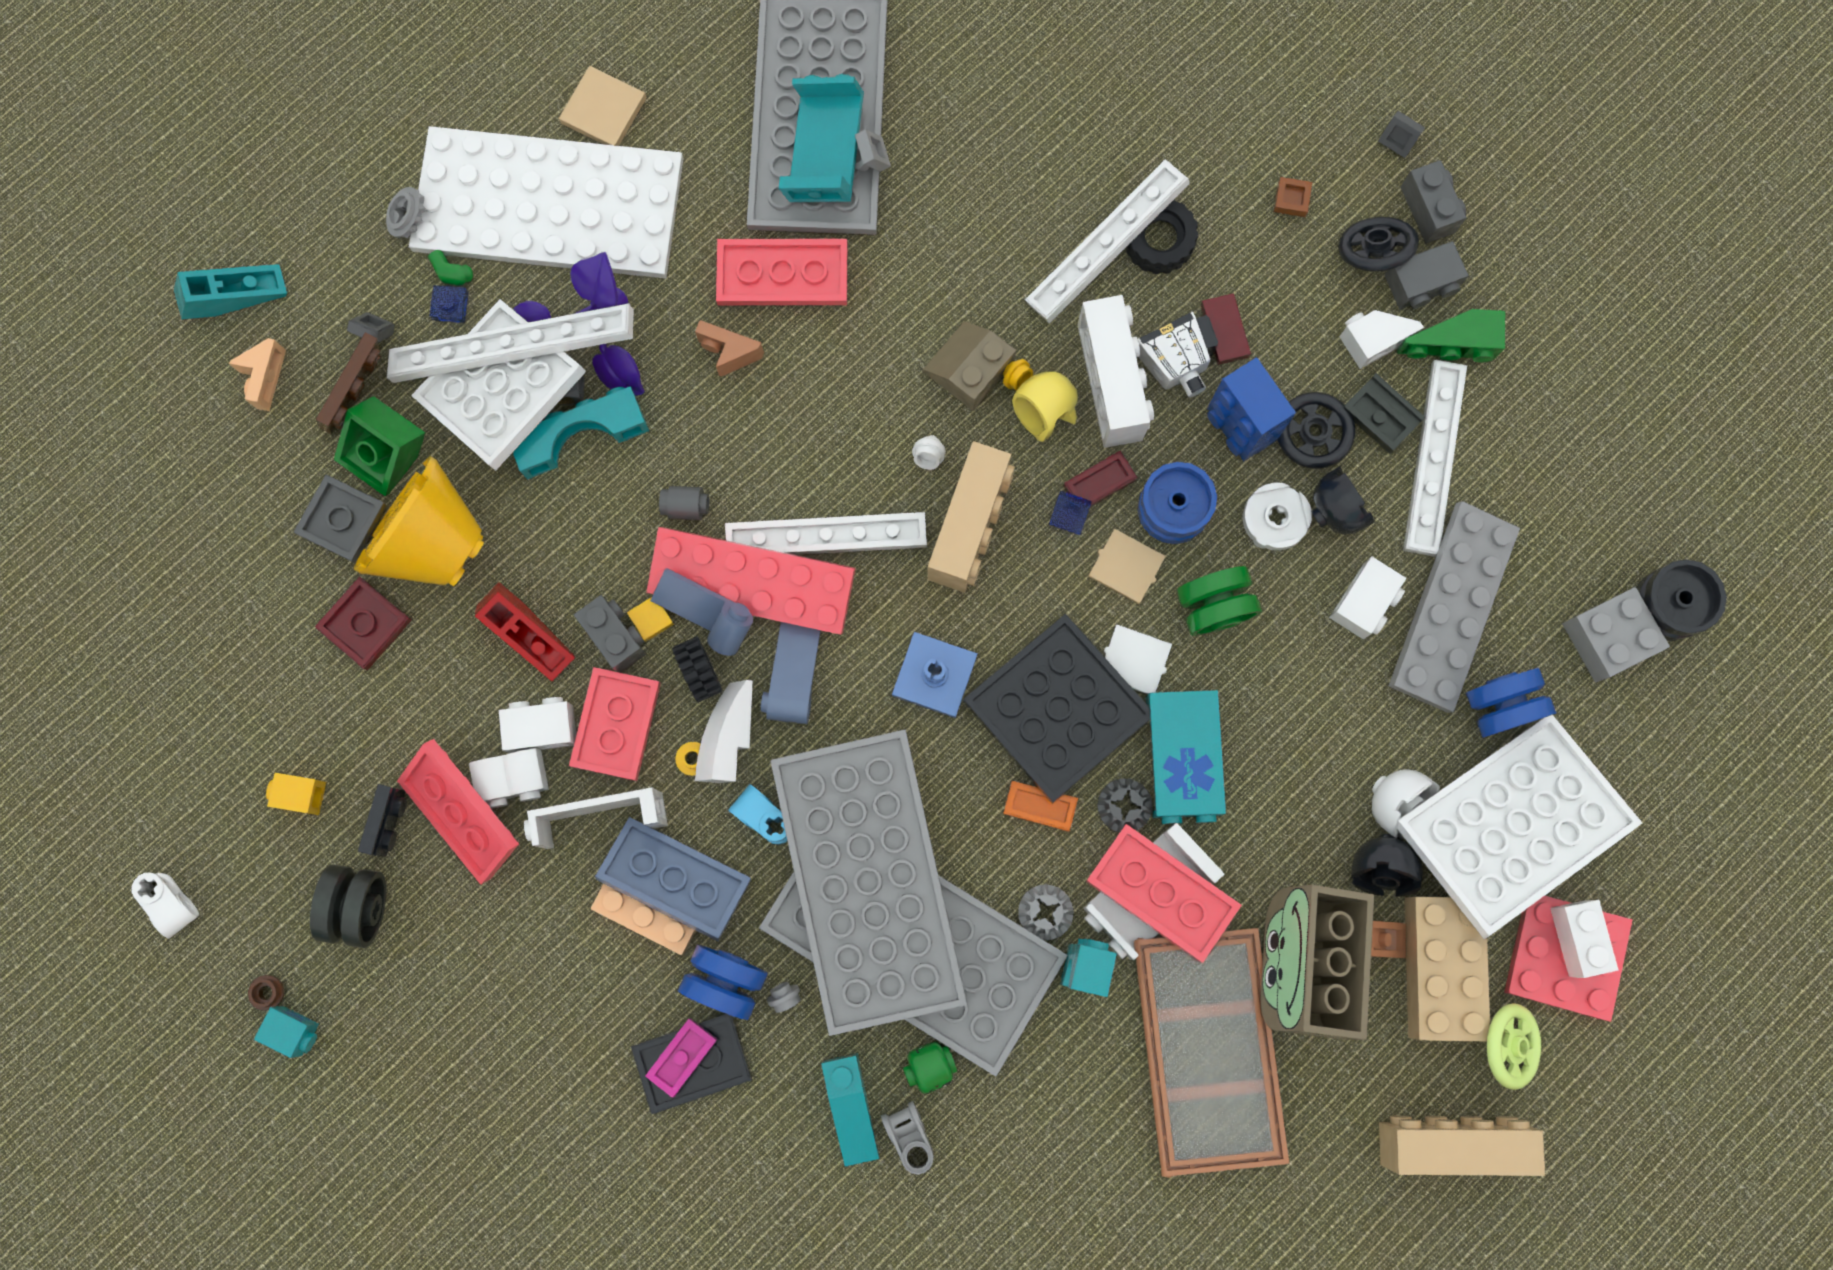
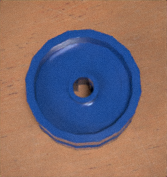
(1187, 486)
(1510, 701)
(720, 987)

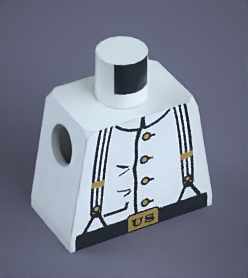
(1176, 354)

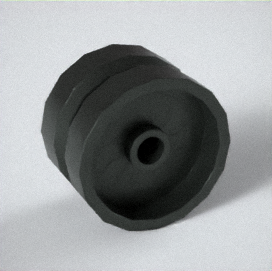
(348, 906)

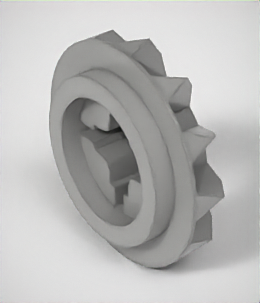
(403, 224)
(1030, 908)

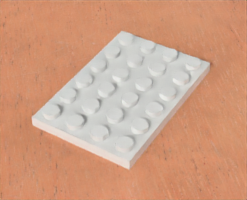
(1517, 825)

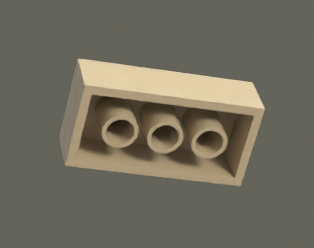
(968, 518)
(1445, 973)
(1461, 1147)

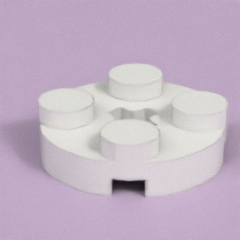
(1287, 501)

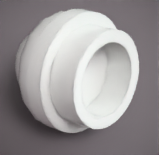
(928, 452)

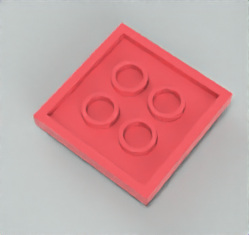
(1540, 969)

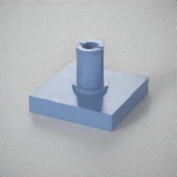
(934, 675)

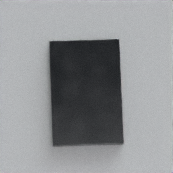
(719, 1070)

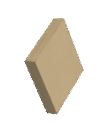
(602, 107)

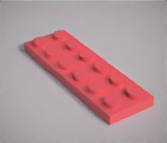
(762, 579)

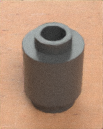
(684, 502)

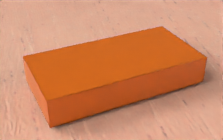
(1032, 805)

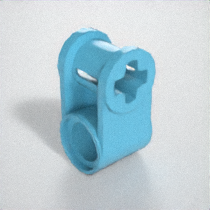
(758, 813)

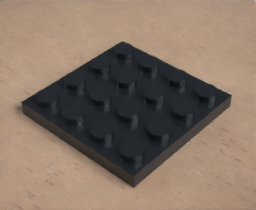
(1058, 708)

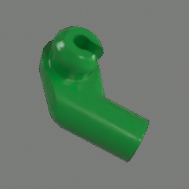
(450, 273)

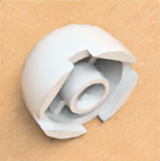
(1399, 795)

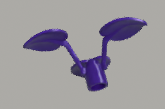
(595, 282)

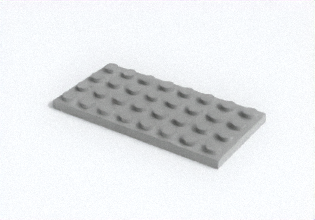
(821, 41)
(868, 883)
(1000, 968)

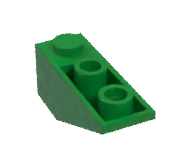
(1469, 335)

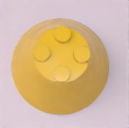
(423, 533)

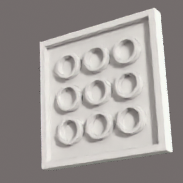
(501, 402)

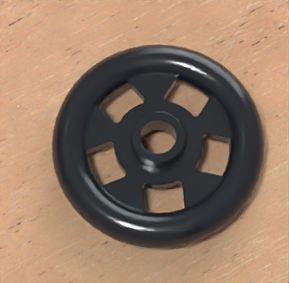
(1378, 243)
(1336, 448)

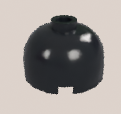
(1340, 504)
(1388, 866)

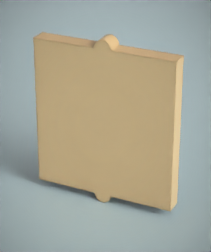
(1126, 566)

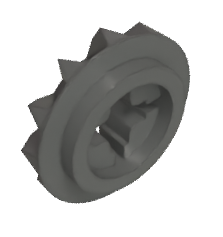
(1115, 792)

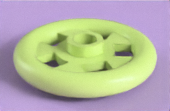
(1514, 1046)

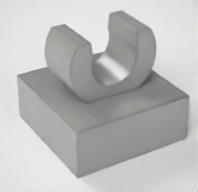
(872, 152)

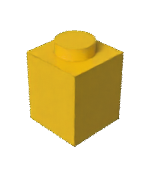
(295, 793)

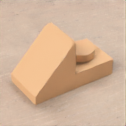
(264, 366)

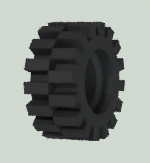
(697, 669)

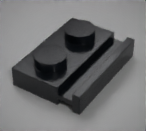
(379, 829)

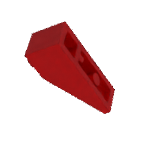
(523, 631)

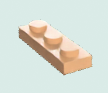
(643, 919)

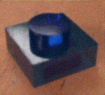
(449, 304)
(1070, 512)

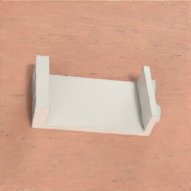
(538, 824)
(1125, 927)

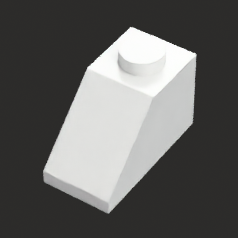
(1376, 335)

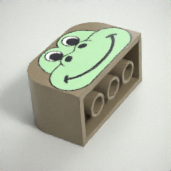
(1318, 962)

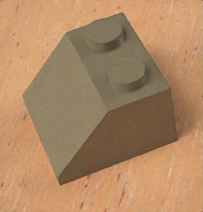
(970, 363)

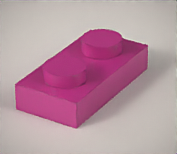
(681, 1057)

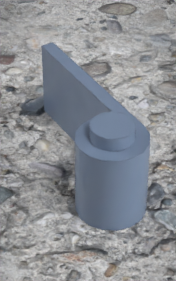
(722, 617)
(792, 675)

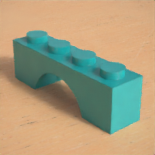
(615, 414)
(1089, 967)

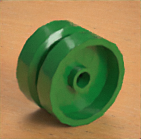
(1218, 600)

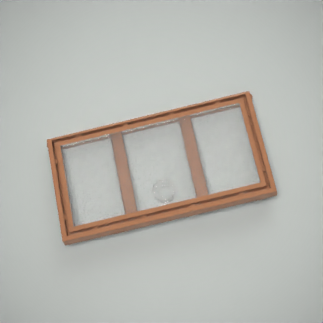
(1210, 1056)

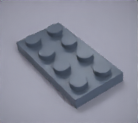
(673, 879)

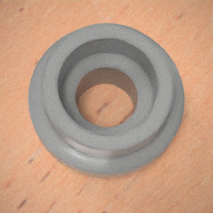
(783, 997)

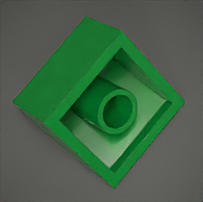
(378, 444)

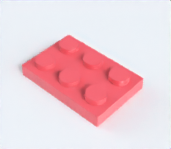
(615, 724)

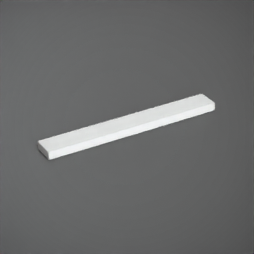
(511, 343)

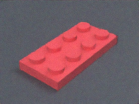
(781, 272)
(457, 811)
(1164, 893)

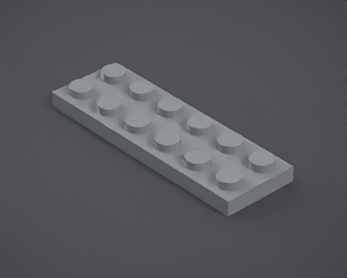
(1454, 607)

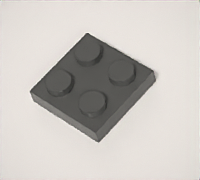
(340, 518)

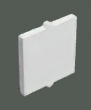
(1138, 658)

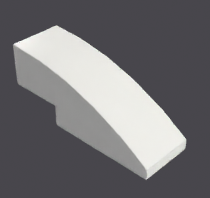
(725, 734)

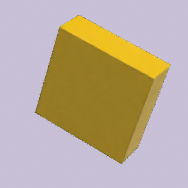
(650, 619)

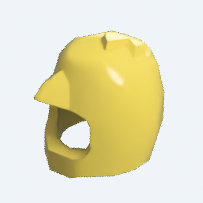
(1043, 401)

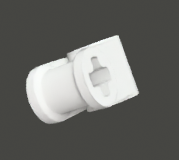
(169, 907)

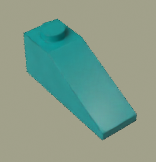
(226, 289)
(850, 1109)

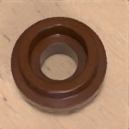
(256, 989)

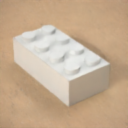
(1114, 371)

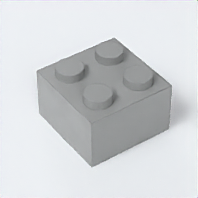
(1615, 635)

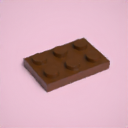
(349, 384)

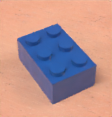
(1249, 410)

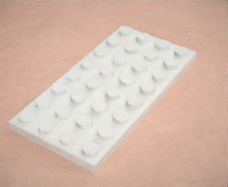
(547, 201)

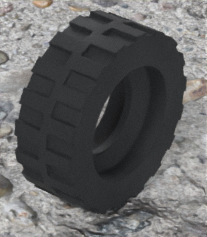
(1174, 257)

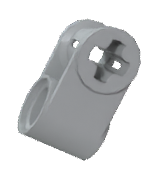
(908, 1136)

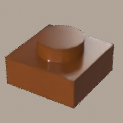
(1292, 197)

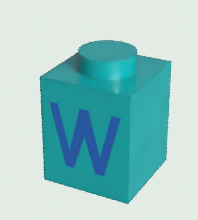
(287, 1032)

